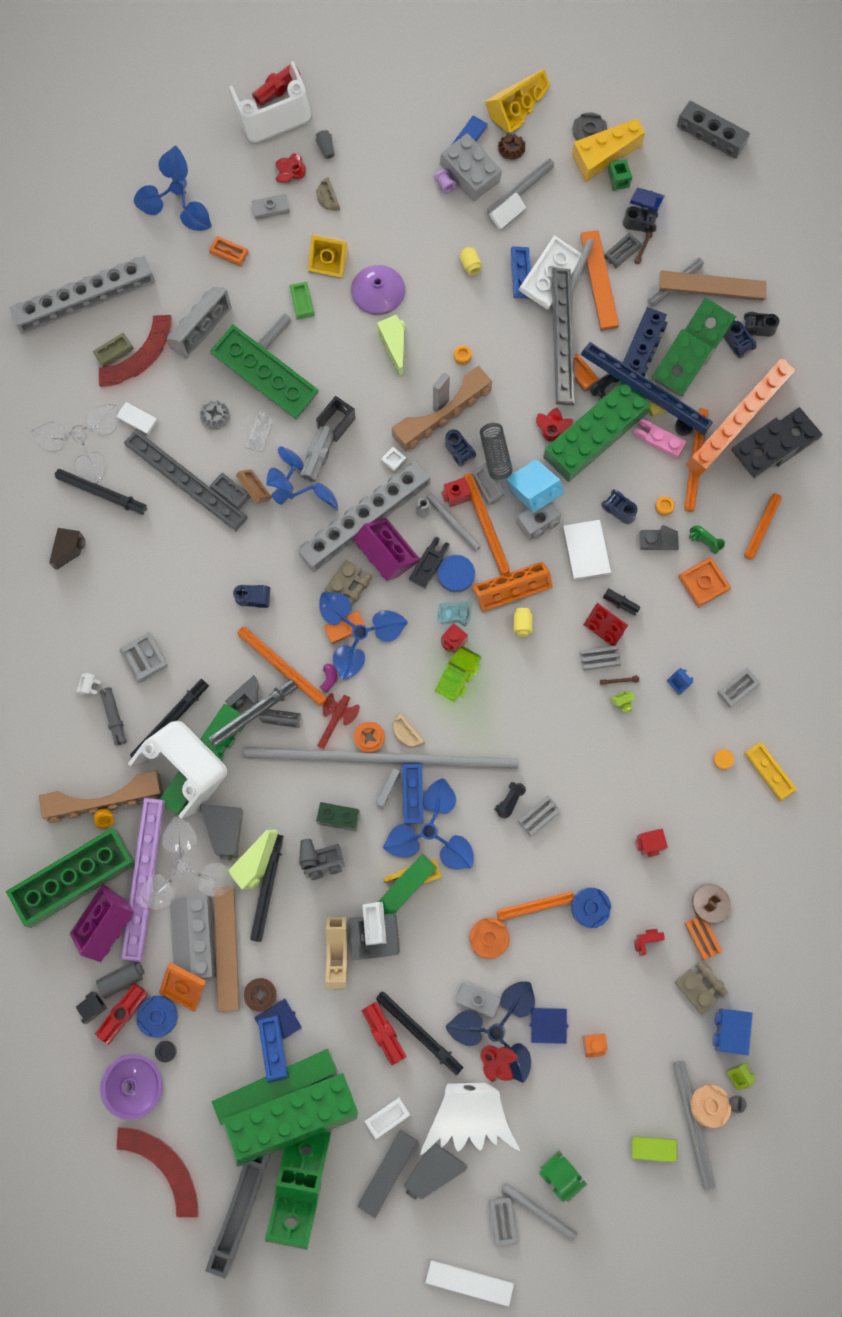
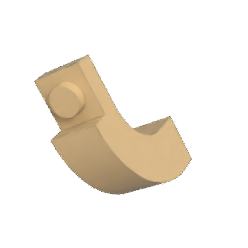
(336, 953)

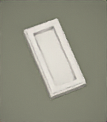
(507, 211)
(137, 418)
(374, 923)
(387, 1118)

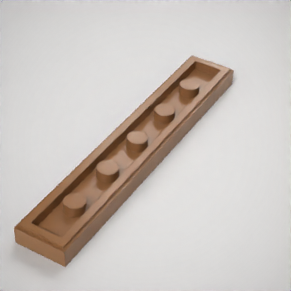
(712, 285)
(226, 952)

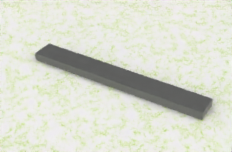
(563, 336)
(185, 480)

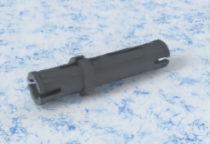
(115, 723)

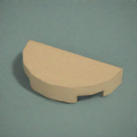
(406, 733)

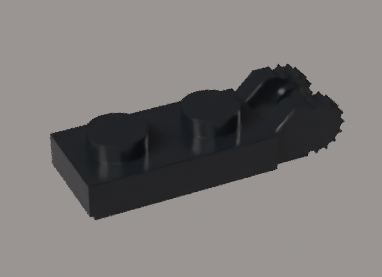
(428, 564)

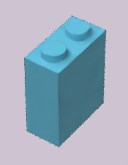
(535, 486)

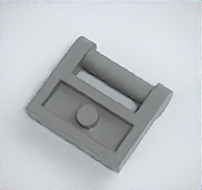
(149, 654)

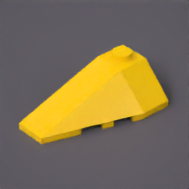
(517, 101)

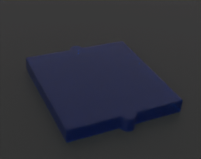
(647, 199)
(287, 1017)
(549, 1025)

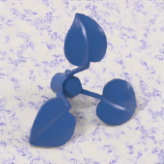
(149, 200)
(284, 488)
(347, 659)
(402, 838)

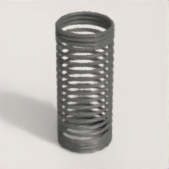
(503, 462)

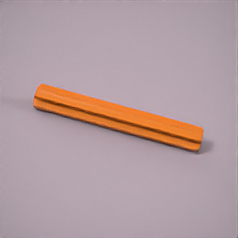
(762, 526)
(535, 906)

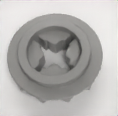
(219, 420)

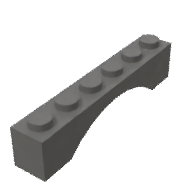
(237, 1217)

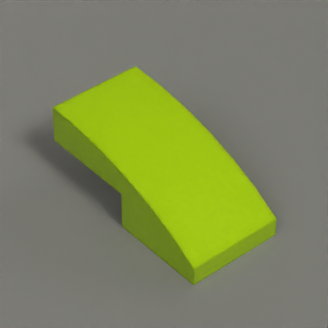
(654, 1149)

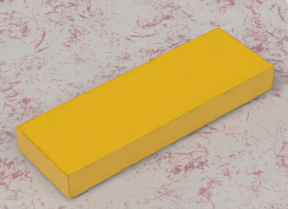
(770, 771)

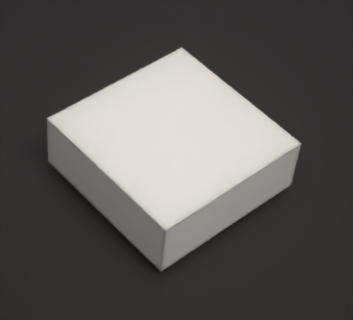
(393, 459)

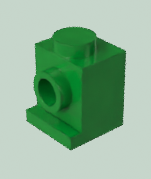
(620, 174)

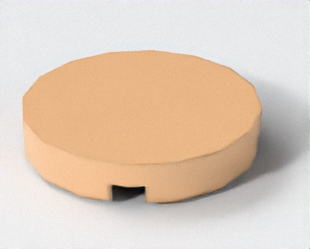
(710, 1106)

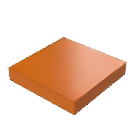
(704, 582)
(182, 986)

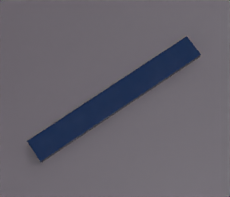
(646, 388)

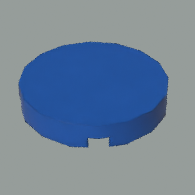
(456, 573)
(591, 907)
(157, 1016)

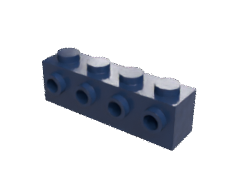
(645, 340)

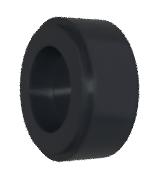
(682, 428)
(165, 1051)

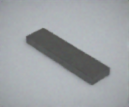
(387, 1173)

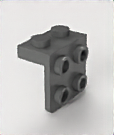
(329, 860)
(358, 946)

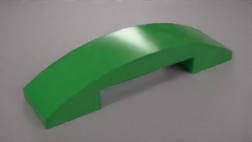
(407, 884)

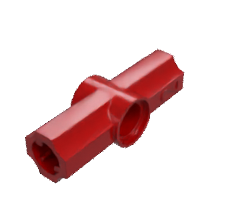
(274, 86)
(113, 1024)
(384, 1033)

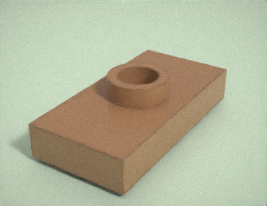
(253, 486)

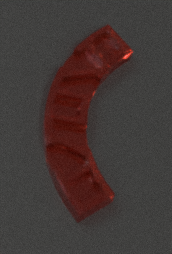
(142, 358)
(168, 1162)

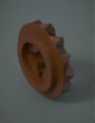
(517, 150)
(252, 989)

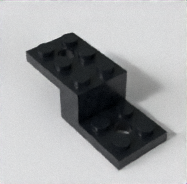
(776, 442)

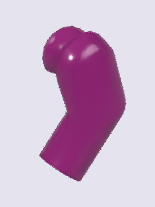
(331, 677)

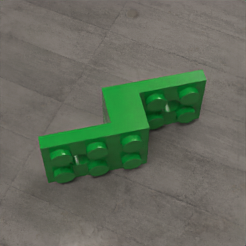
(694, 346)
(298, 1192)

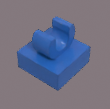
(680, 681)

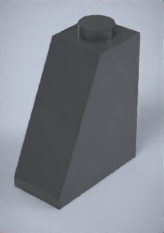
(223, 829)
(433, 1171)

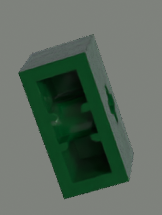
(338, 816)

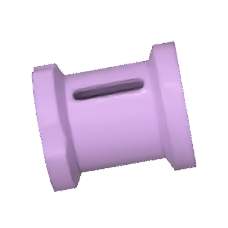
(445, 181)

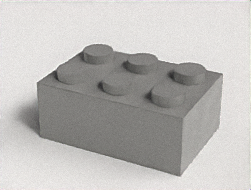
(470, 167)

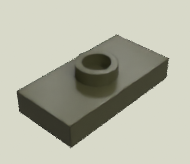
(113, 350)

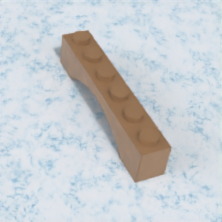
(414, 429)
(58, 805)

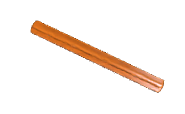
(693, 479)
(487, 526)
(281, 665)

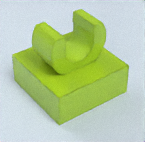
(623, 700)
(741, 1076)

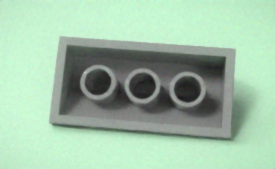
(199, 321)
(193, 935)

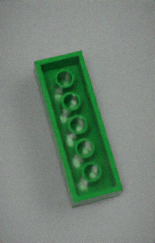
(596, 431)
(70, 878)
(290, 1119)

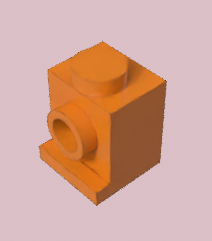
(595, 1045)

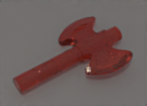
(339, 711)

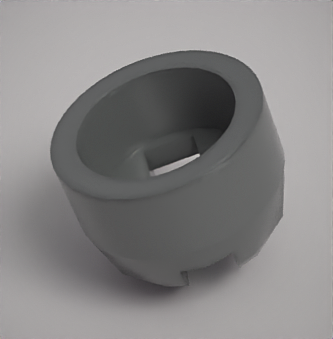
(734, 1104)

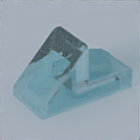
(455, 612)

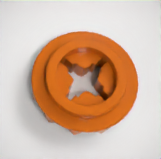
(367, 728)

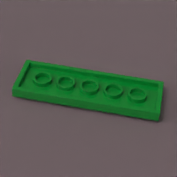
(264, 371)

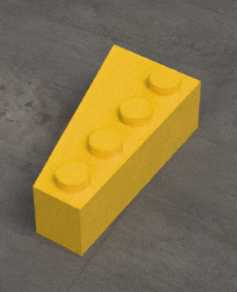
(598, 150)

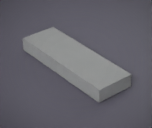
(441, 392)

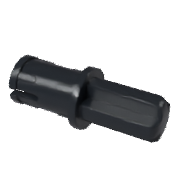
(621, 602)

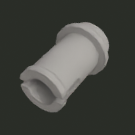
(423, 508)

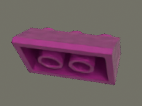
(385, 548)
(101, 924)

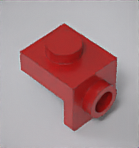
(651, 935)

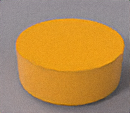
(462, 355)
(664, 506)
(723, 759)
(103, 818)

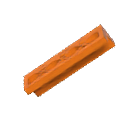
(514, 587)

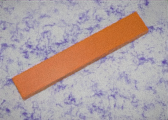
(600, 282)

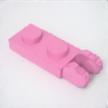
(660, 438)

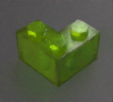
(457, 673)

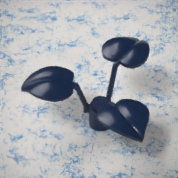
(467, 1026)

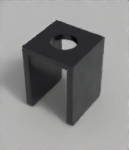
(330, 409)

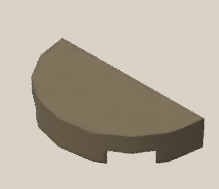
(327, 196)

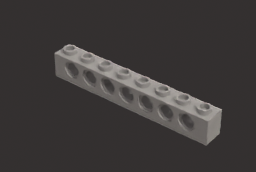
(78, 302)
(412, 472)

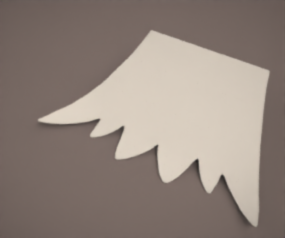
(470, 1112)

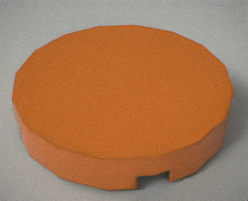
(489, 938)

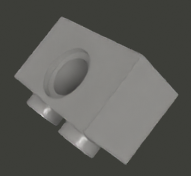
(531, 527)

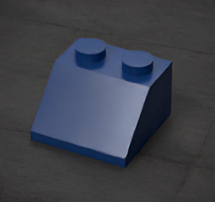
(733, 1031)

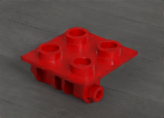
(605, 624)

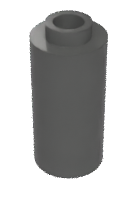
(120, 979)

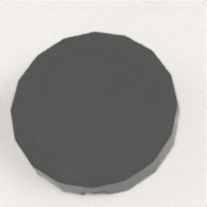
(588, 125)

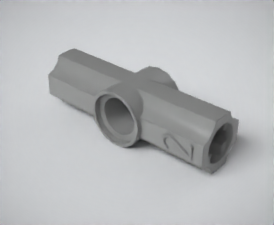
(317, 454)

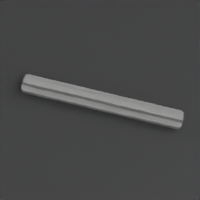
(525, 183)

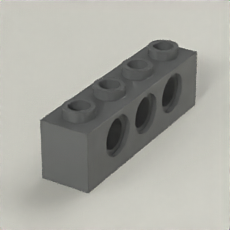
(713, 129)

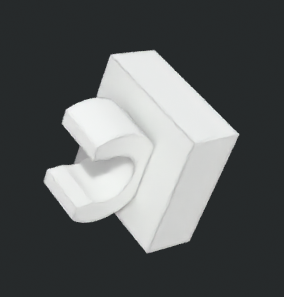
(85, 684)

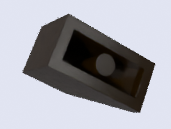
(66, 547)

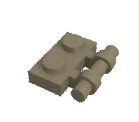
(344, 579)
(696, 991)

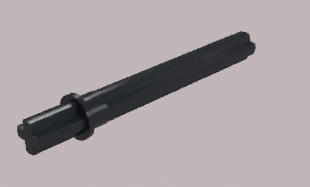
(103, 492)
(178, 710)
(266, 892)
(431, 1044)

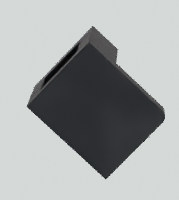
(91, 1007)

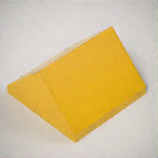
(327, 256)

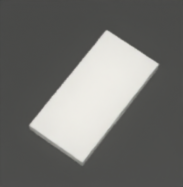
(539, 280)

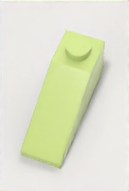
(392, 335)
(254, 861)

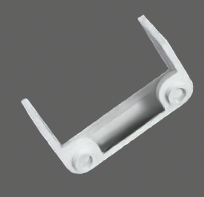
(276, 118)
(190, 757)

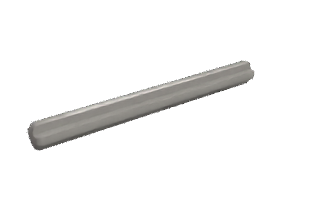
(694, 1126)

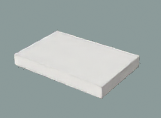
(586, 550)

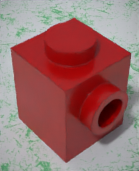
(456, 492)
(453, 638)
(651, 842)

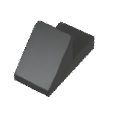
(661, 539)
(247, 690)

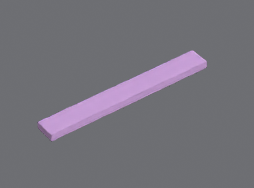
(143, 869)

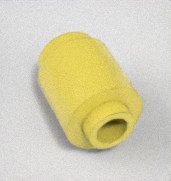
(470, 261)
(523, 622)

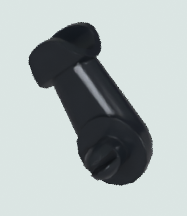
(600, 385)
(507, 806)

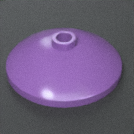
(378, 298)
(144, 1088)

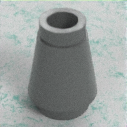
(325, 143)
(307, 856)

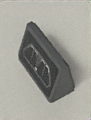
(281, 718)

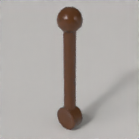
(637, 260)
(635, 679)

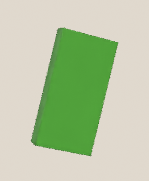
(301, 300)

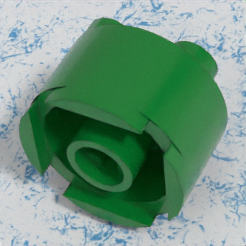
(562, 1176)

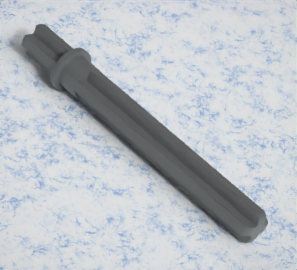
(277, 695)

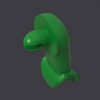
(700, 534)

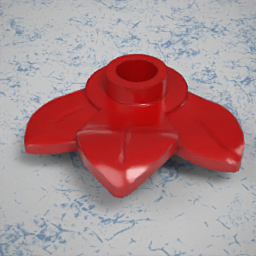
(290, 168)
(553, 422)
(499, 1064)

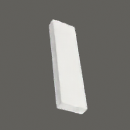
(469, 1283)

